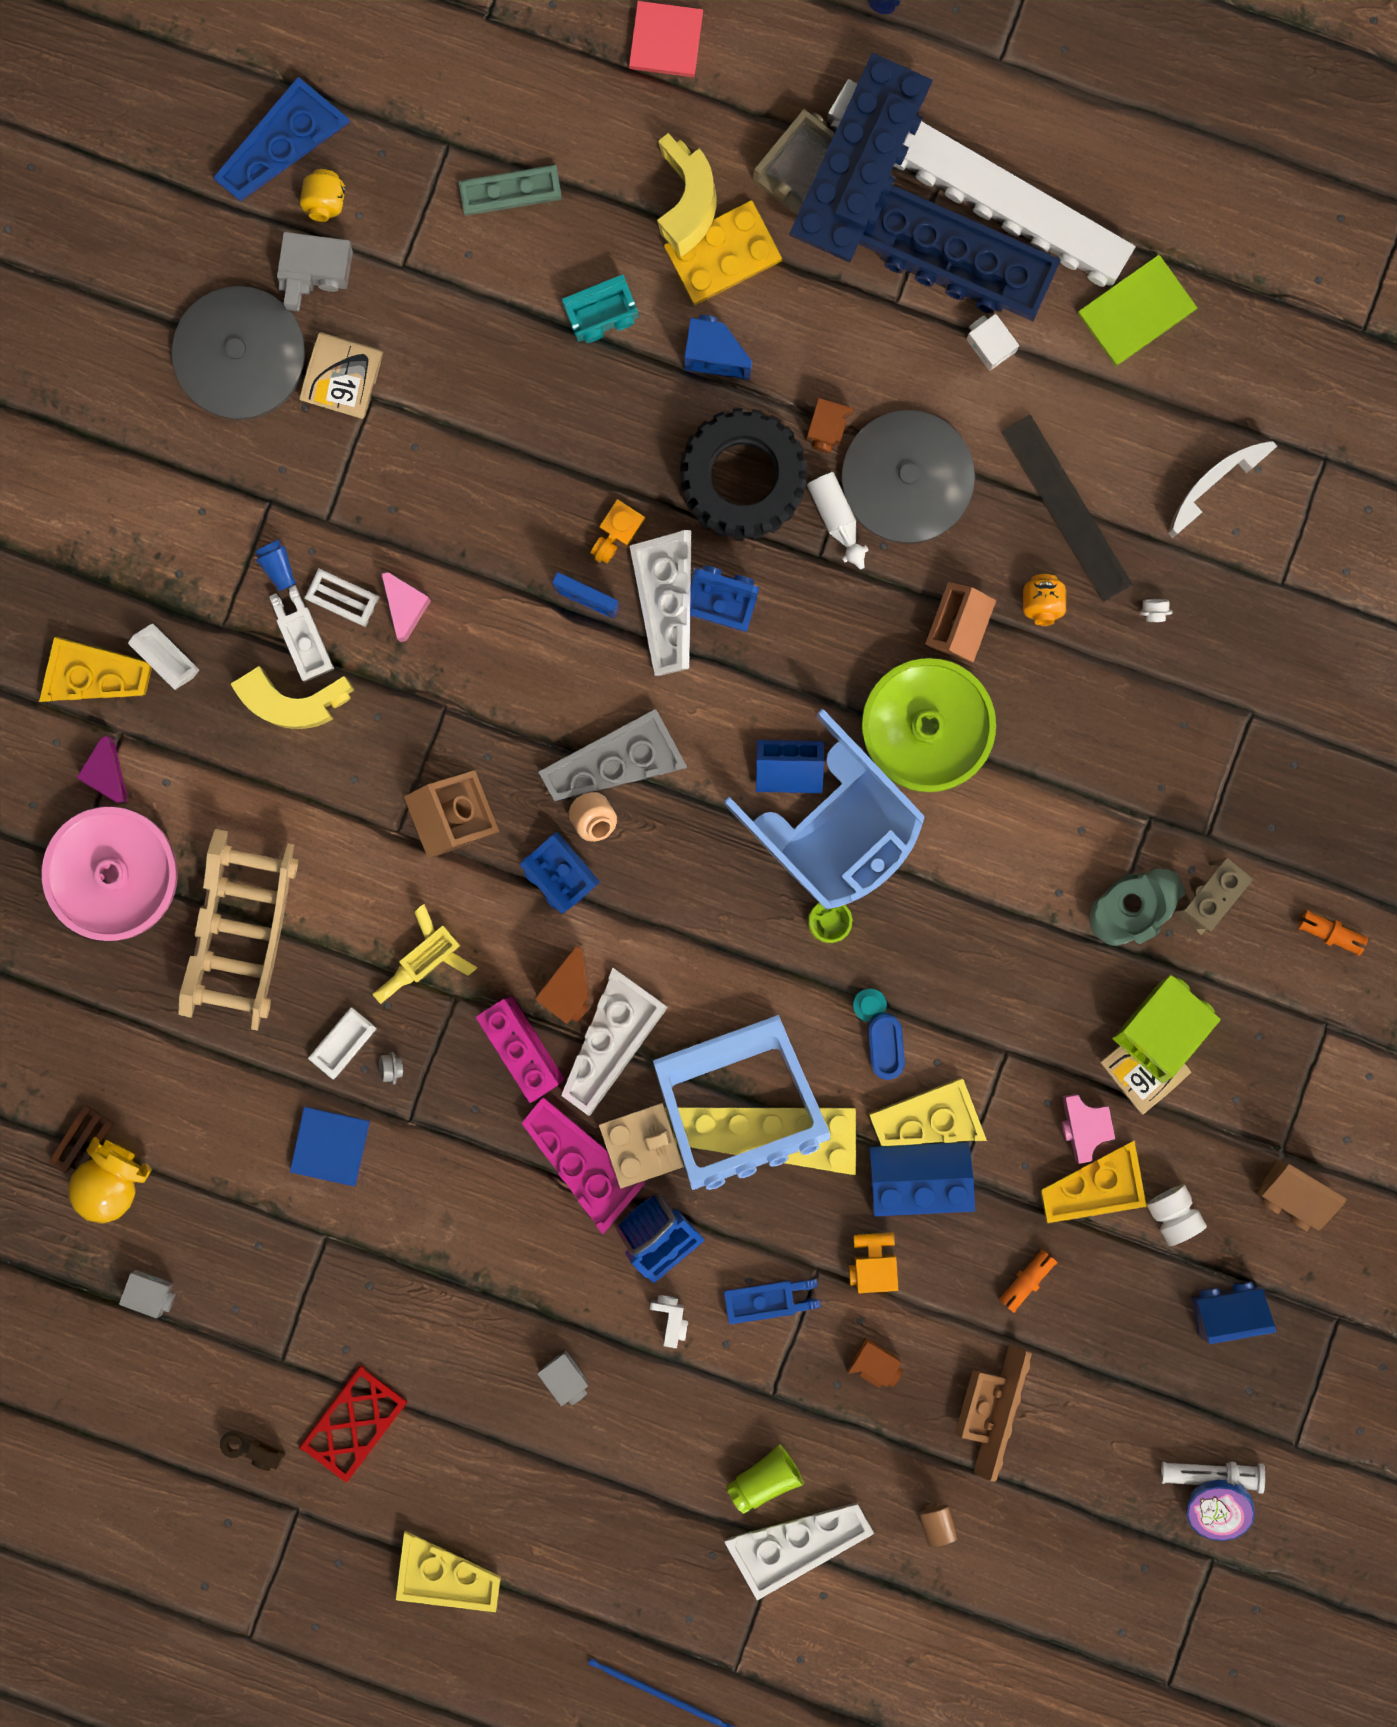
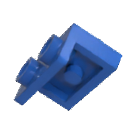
(559, 873)

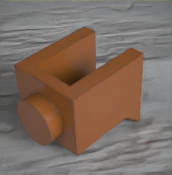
(828, 425)
(876, 1365)

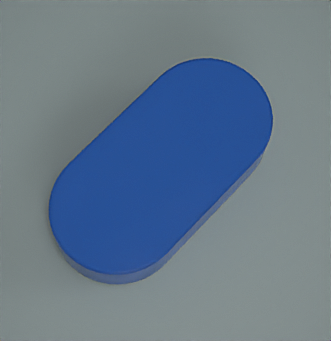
(886, 1046)

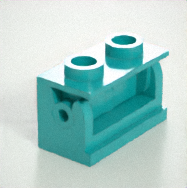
(601, 309)

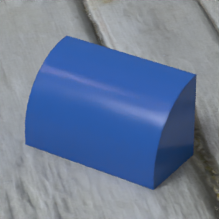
(789, 766)

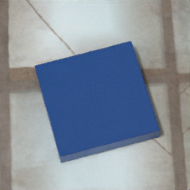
(585, 595)
(330, 1146)

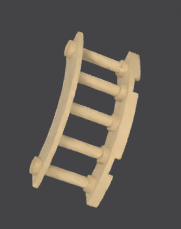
(210, 923)

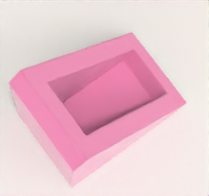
(405, 605)

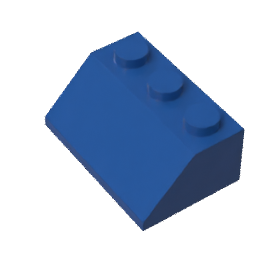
(921, 1179)

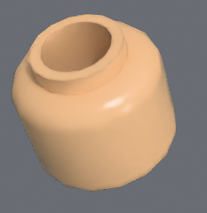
(592, 816)

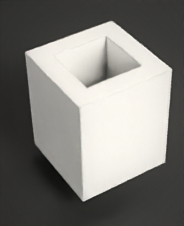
(991, 341)

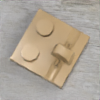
(641, 1145)

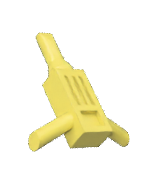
(436, 948)

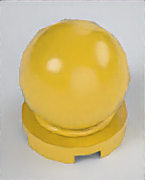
(105, 1184)

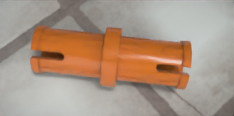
(1333, 932)
(1027, 1280)

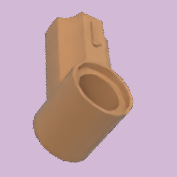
(938, 1525)

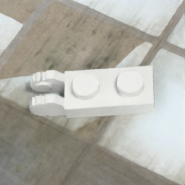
(302, 637)

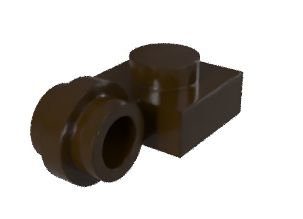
(262, 1454)

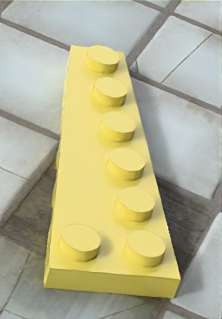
(744, 1129)

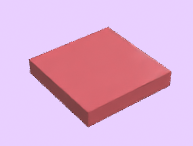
(666, 39)

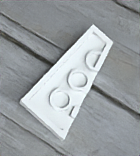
(617, 1031)

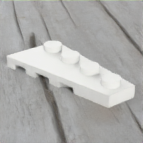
(663, 586)
(792, 1548)

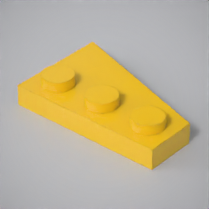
(91, 672)
(1097, 1189)

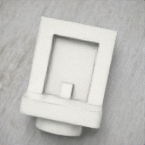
(676, 1327)

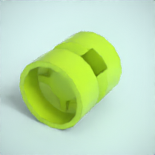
(829, 924)

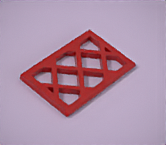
(362, 1451)

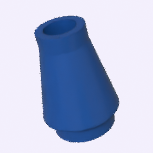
(276, 564)

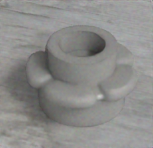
(390, 1068)

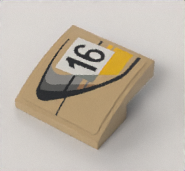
(341, 375)
(1137, 1082)

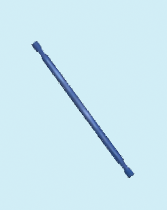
(659, 1694)

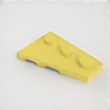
(929, 1117)
(444, 1579)

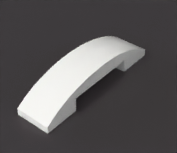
(1246, 458)

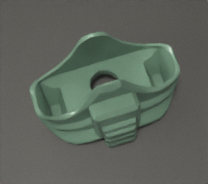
(1159, 896)

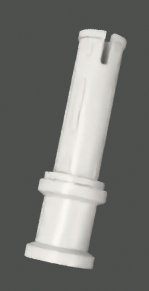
(1247, 1476)

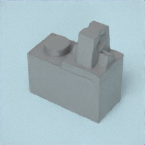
(311, 262)

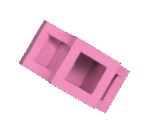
(1085, 1127)

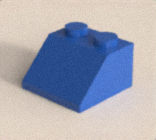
(715, 350)
(1232, 1313)

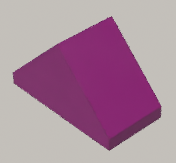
(104, 771)

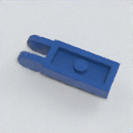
(767, 1300)

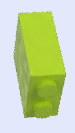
(1167, 1028)

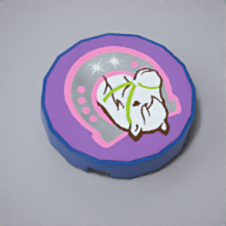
(1220, 1510)

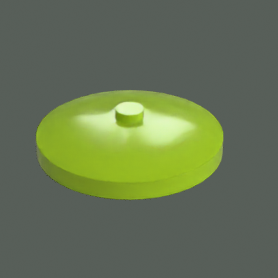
(929, 725)

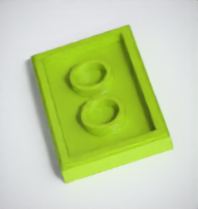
(1137, 310)

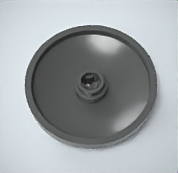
(238, 353)
(908, 476)

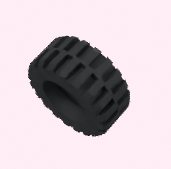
(752, 430)

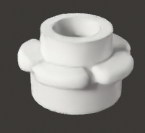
(1155, 610)

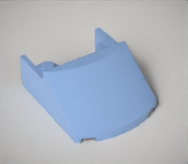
(851, 837)

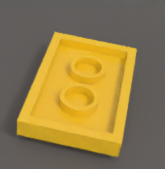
(727, 255)

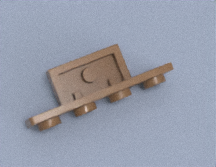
(991, 1410)

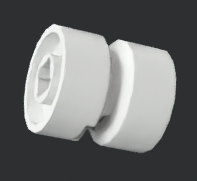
(1178, 1219)

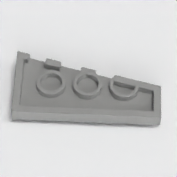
(622, 757)

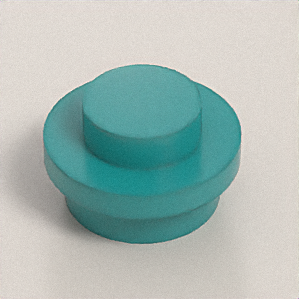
(869, 1003)

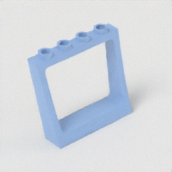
(722, 1052)

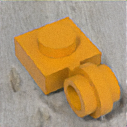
(621, 525)

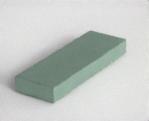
(510, 190)

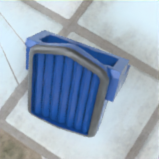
(657, 1237)

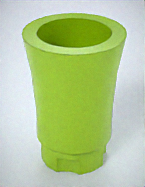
(765, 1480)

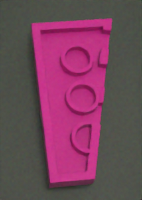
(580, 1163)

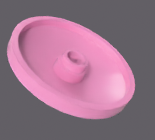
(109, 873)

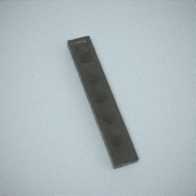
(1066, 508)

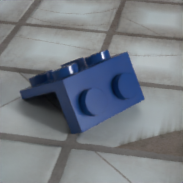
(722, 599)

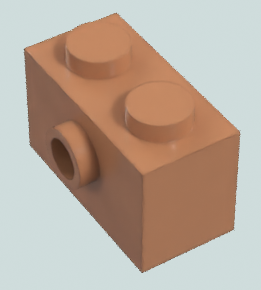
(960, 622)

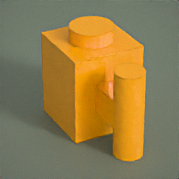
(876, 1270)

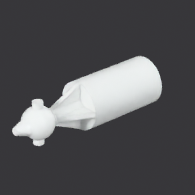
(837, 516)

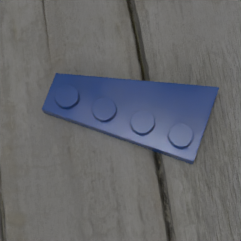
(281, 138)

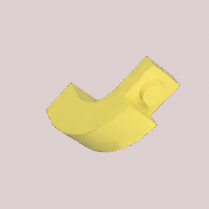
(693, 215)
(266, 702)

